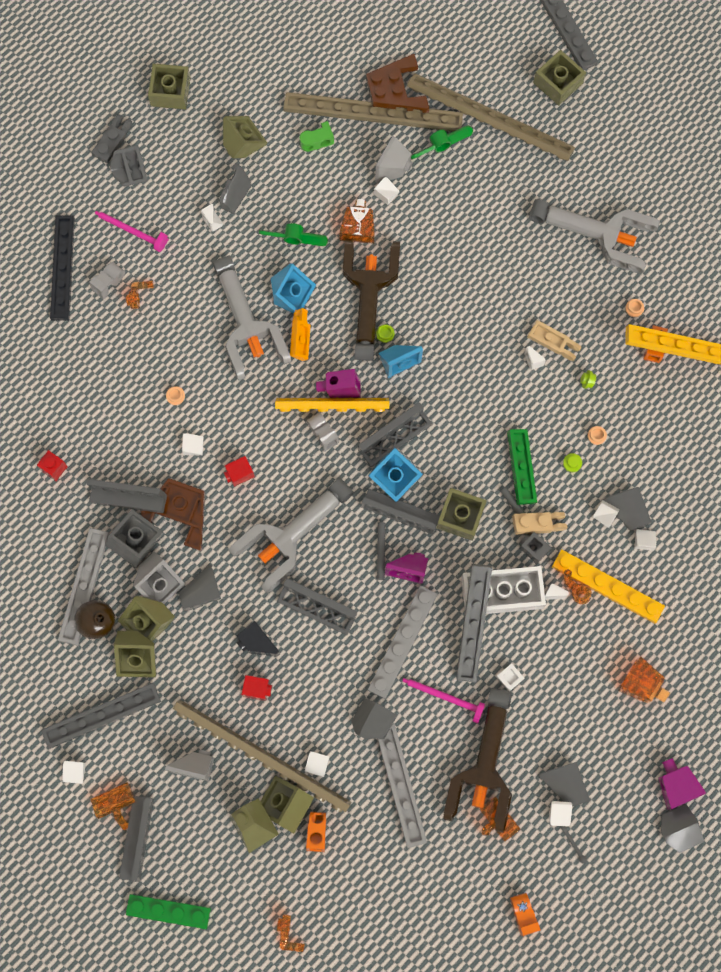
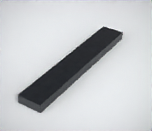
(62, 268)

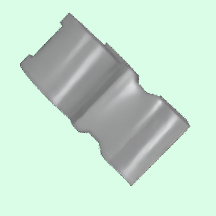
(109, 276)
(321, 428)

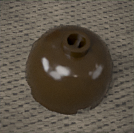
(94, 619)

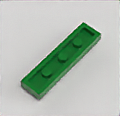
(522, 466)
(168, 911)

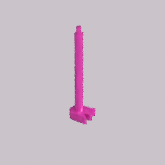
(158, 243)
(478, 709)

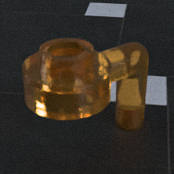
(132, 298)
(577, 589)
(284, 926)

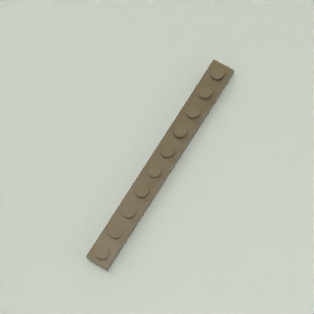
(366, 112)
(492, 117)
(255, 752)

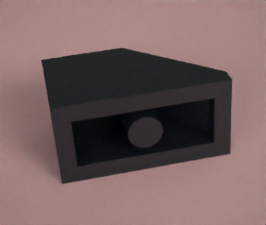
(256, 641)

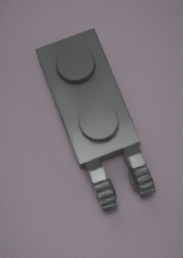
(111, 139)

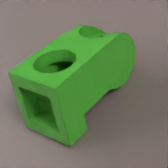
(317, 139)

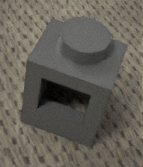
(541, 546)

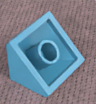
(291, 288)
(400, 358)
(395, 474)

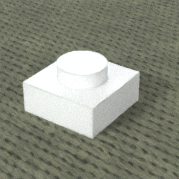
(510, 677)

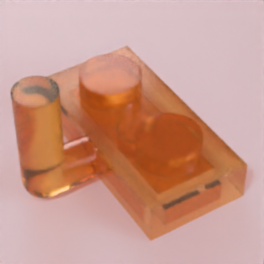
(112, 802)
(489, 813)

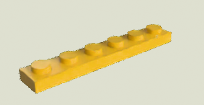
(673, 344)
(325, 404)
(609, 586)

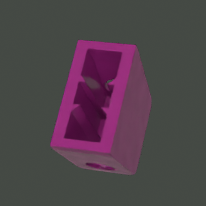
(341, 384)
(679, 785)

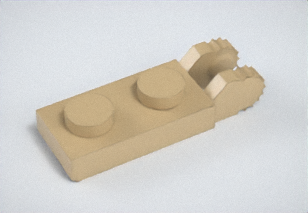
(553, 340)
(538, 522)

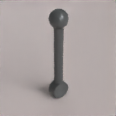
(583, 859)

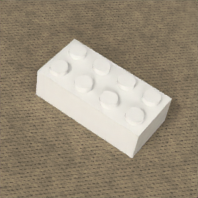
(512, 590)

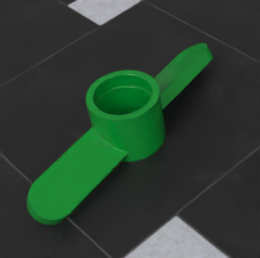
(441, 140)
(295, 235)

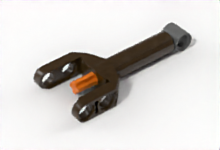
(369, 283)
(484, 773)

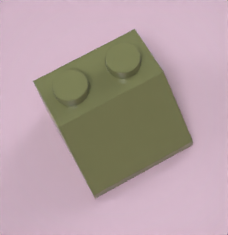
(286, 803)

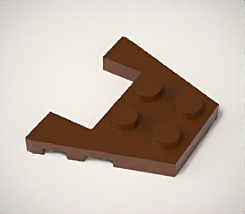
(388, 88)
(185, 506)

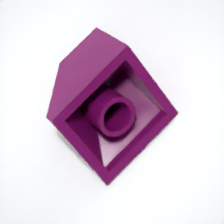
(408, 567)

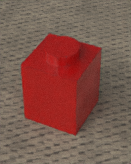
(52, 465)
(238, 471)
(256, 688)

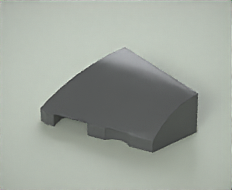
(235, 190)
(631, 508)
(200, 590)
(567, 783)

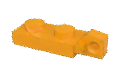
(300, 335)

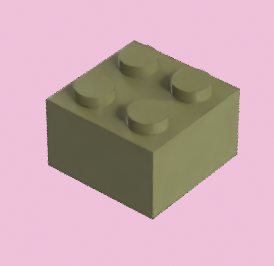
(559, 77)
(169, 86)
(461, 514)

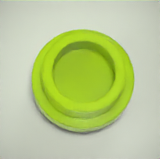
(385, 333)
(588, 379)
(572, 462)

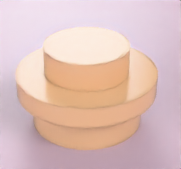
(634, 308)
(175, 395)
(597, 435)

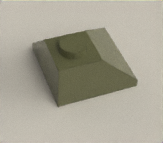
(241, 136)
(146, 617)
(134, 655)
(253, 825)

